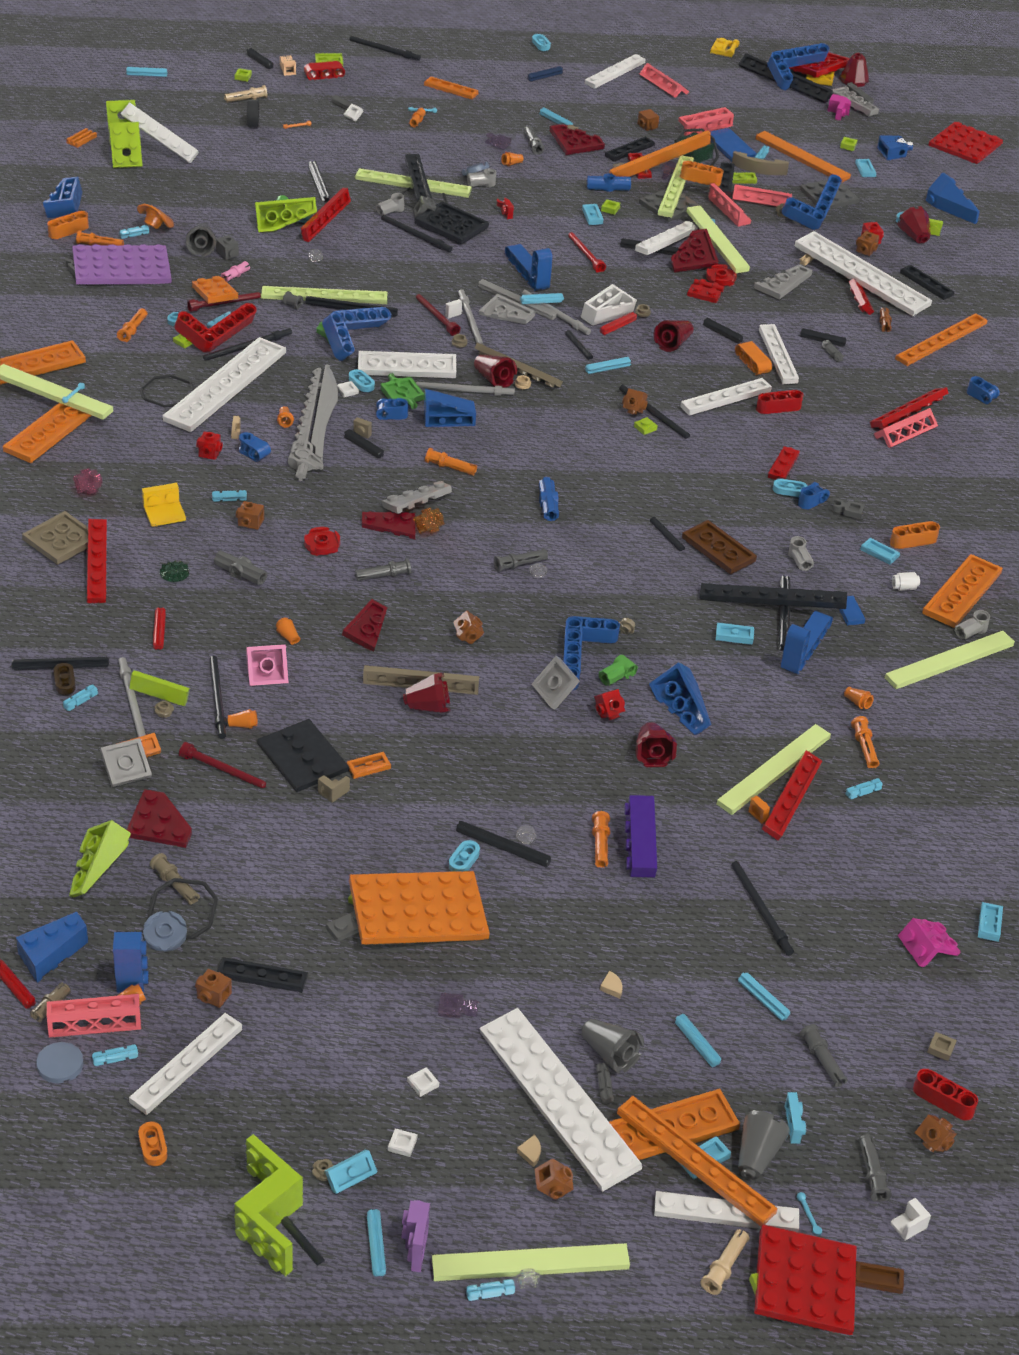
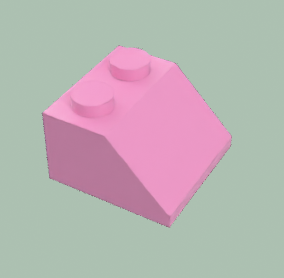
(267, 665)

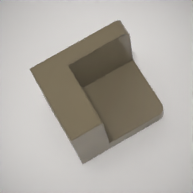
(333, 789)

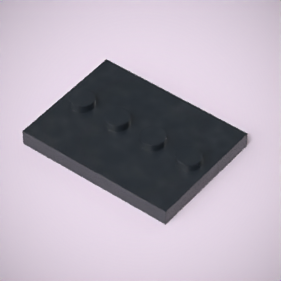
(452, 222)
(302, 755)

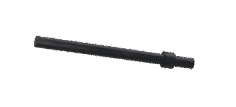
(407, 54)
(438, 243)
(275, 335)
(662, 417)
(220, 720)
(779, 935)

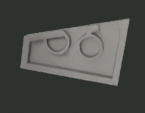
(506, 309)

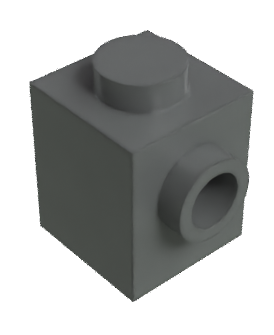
(227, 247)

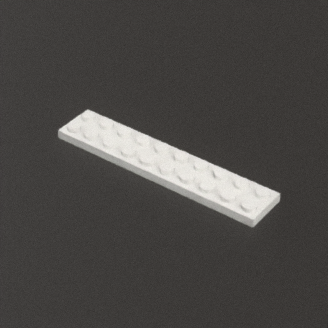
(864, 273)
(224, 384)
(561, 1100)

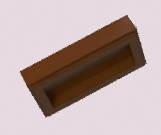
(879, 1277)

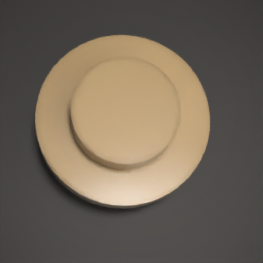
(522, 382)

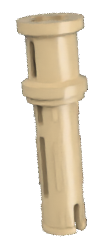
(252, 91)
(721, 1269)

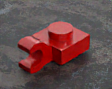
(506, 207)

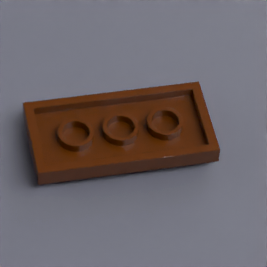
(719, 547)

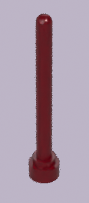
(194, 305)
(452, 327)
(188, 750)

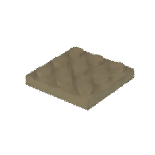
(58, 537)

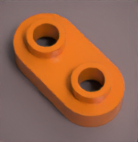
(152, 1145)

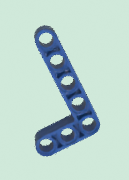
(783, 59)
(808, 215)
(534, 268)
(339, 322)
(586, 629)
(802, 641)

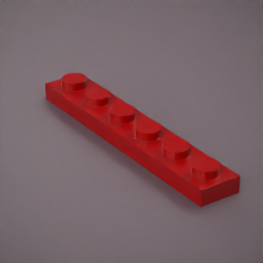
(325, 214)
(912, 406)
(96, 561)
(791, 795)

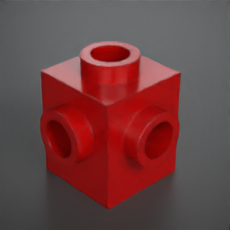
(873, 227)
(209, 445)
(609, 704)

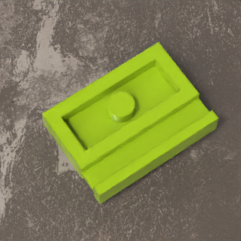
(326, 57)

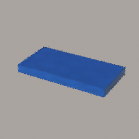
(728, 142)

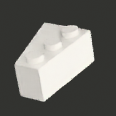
(608, 305)

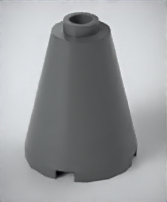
(201, 240)
(613, 1043)
(760, 1142)

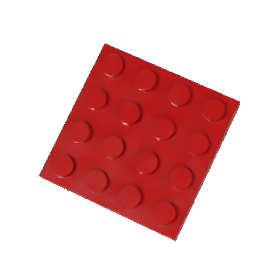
(817, 69)
(965, 142)
(806, 1280)

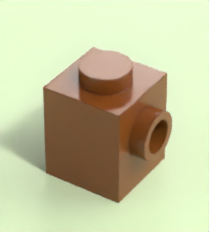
(648, 119)

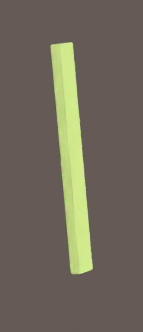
(404, 181)
(673, 190)
(718, 239)
(357, 296)
(54, 392)
(949, 659)
(772, 769)
(542, 1260)

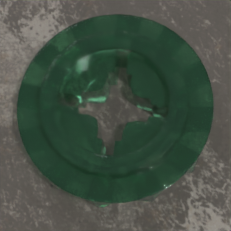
(172, 575)

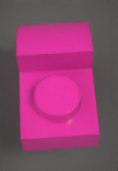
(839, 105)

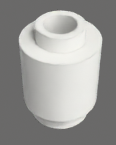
(905, 581)

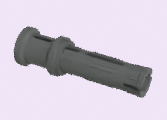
(534, 142)
(513, 560)
(392, 568)
(819, 1047)
(875, 1175)

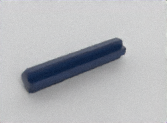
(545, 73)

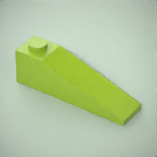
(280, 213)
(100, 849)

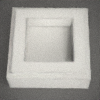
(353, 112)
(453, 308)
(347, 389)
(423, 1082)
(402, 1142)

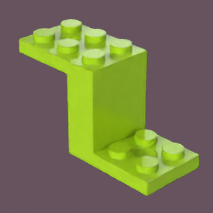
(123, 136)
(268, 1204)

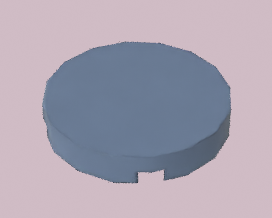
(475, 168)
(165, 931)
(60, 1062)

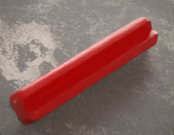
(618, 323)
(159, 628)
(16, 986)

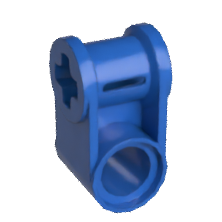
(981, 389)
(393, 409)
(253, 447)
(812, 496)

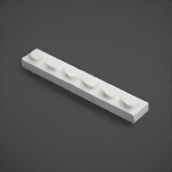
(614, 71)
(160, 133)
(666, 238)
(778, 354)
(725, 396)
(185, 1064)
(718, 1211)

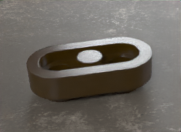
(64, 678)

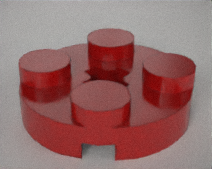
(721, 274)
(330, 541)

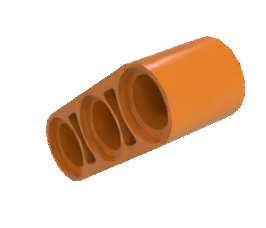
(701, 173)
(68, 225)
(753, 357)
(914, 535)

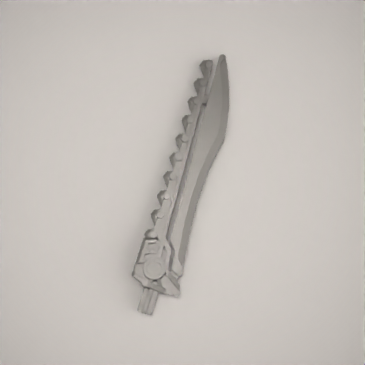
(301, 453)

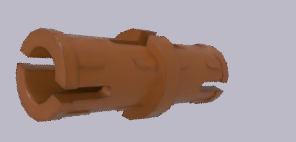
(885, 319)

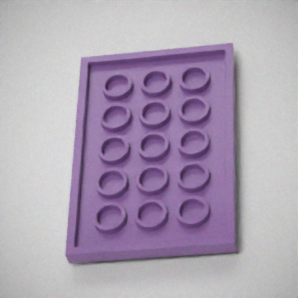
(121, 264)

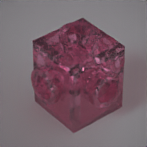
(87, 481)

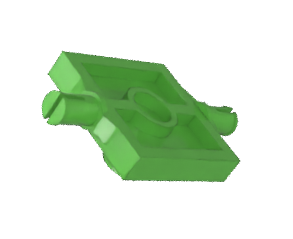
(402, 388)

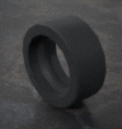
(253, 113)

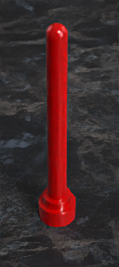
(598, 265)

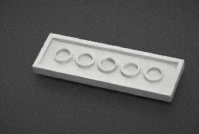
(407, 364)

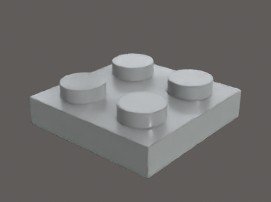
(555, 682)
(125, 762)

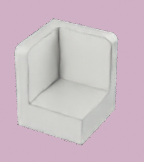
(912, 1221)

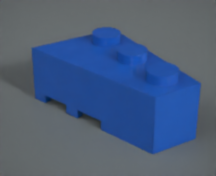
(65, 198)
(447, 410)
(51, 944)
(130, 960)

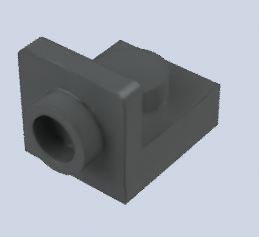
(423, 204)

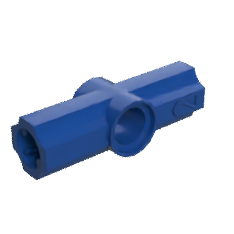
(608, 182)
(548, 499)

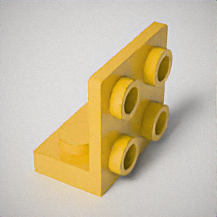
(163, 504)

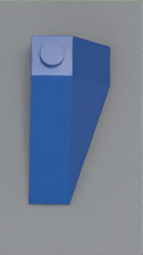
(947, 197)
(682, 696)

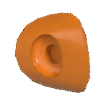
(154, 216)

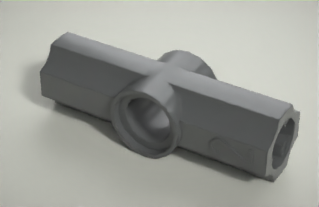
(240, 567)

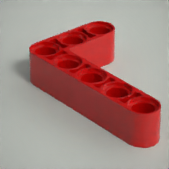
(211, 338)

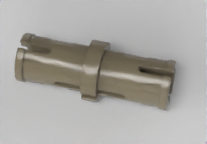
(57, 994)

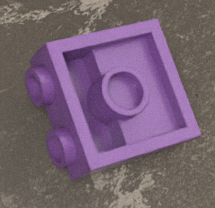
(415, 1231)

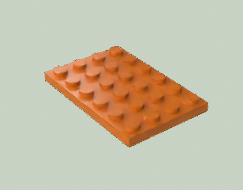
(418, 907)

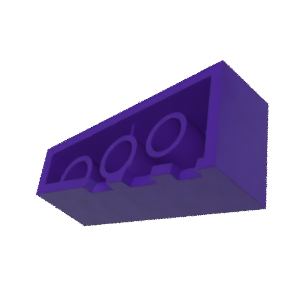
(641, 836)

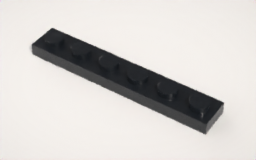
(417, 176)

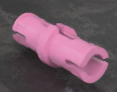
(235, 271)

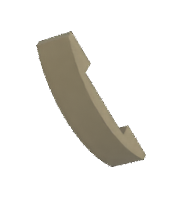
(760, 166)

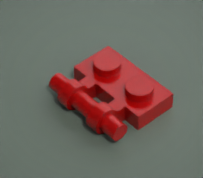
(705, 290)

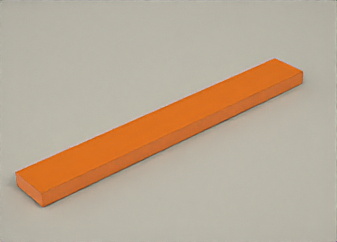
(662, 155)
(802, 156)
(941, 339)
(697, 1161)

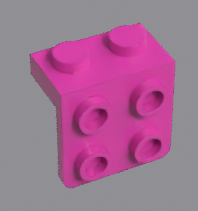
(926, 939)

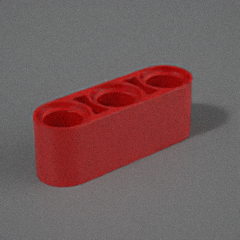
(319, 67)
(779, 401)
(945, 1094)

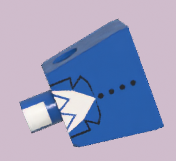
(894, 147)

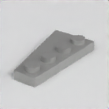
(857, 102)
(784, 282)
(408, 498)

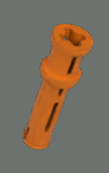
(93, 239)
(130, 328)
(443, 459)
(871, 758)
(601, 832)

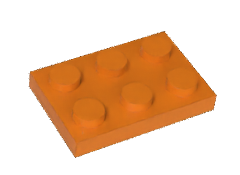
(214, 289)

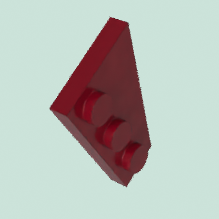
(391, 522)
(366, 625)

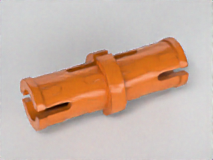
(417, 117)

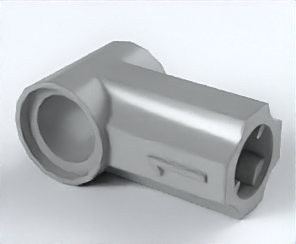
(485, 178)
(395, 204)
(800, 554)
(974, 625)

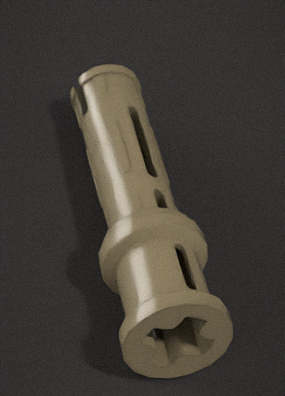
(167, 872)

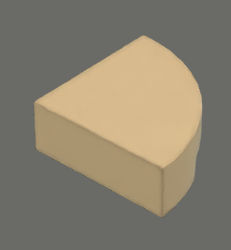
(236, 427)
(612, 985)
(530, 1150)

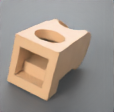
(288, 64)

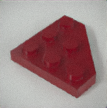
(575, 140)
(695, 252)
(159, 821)

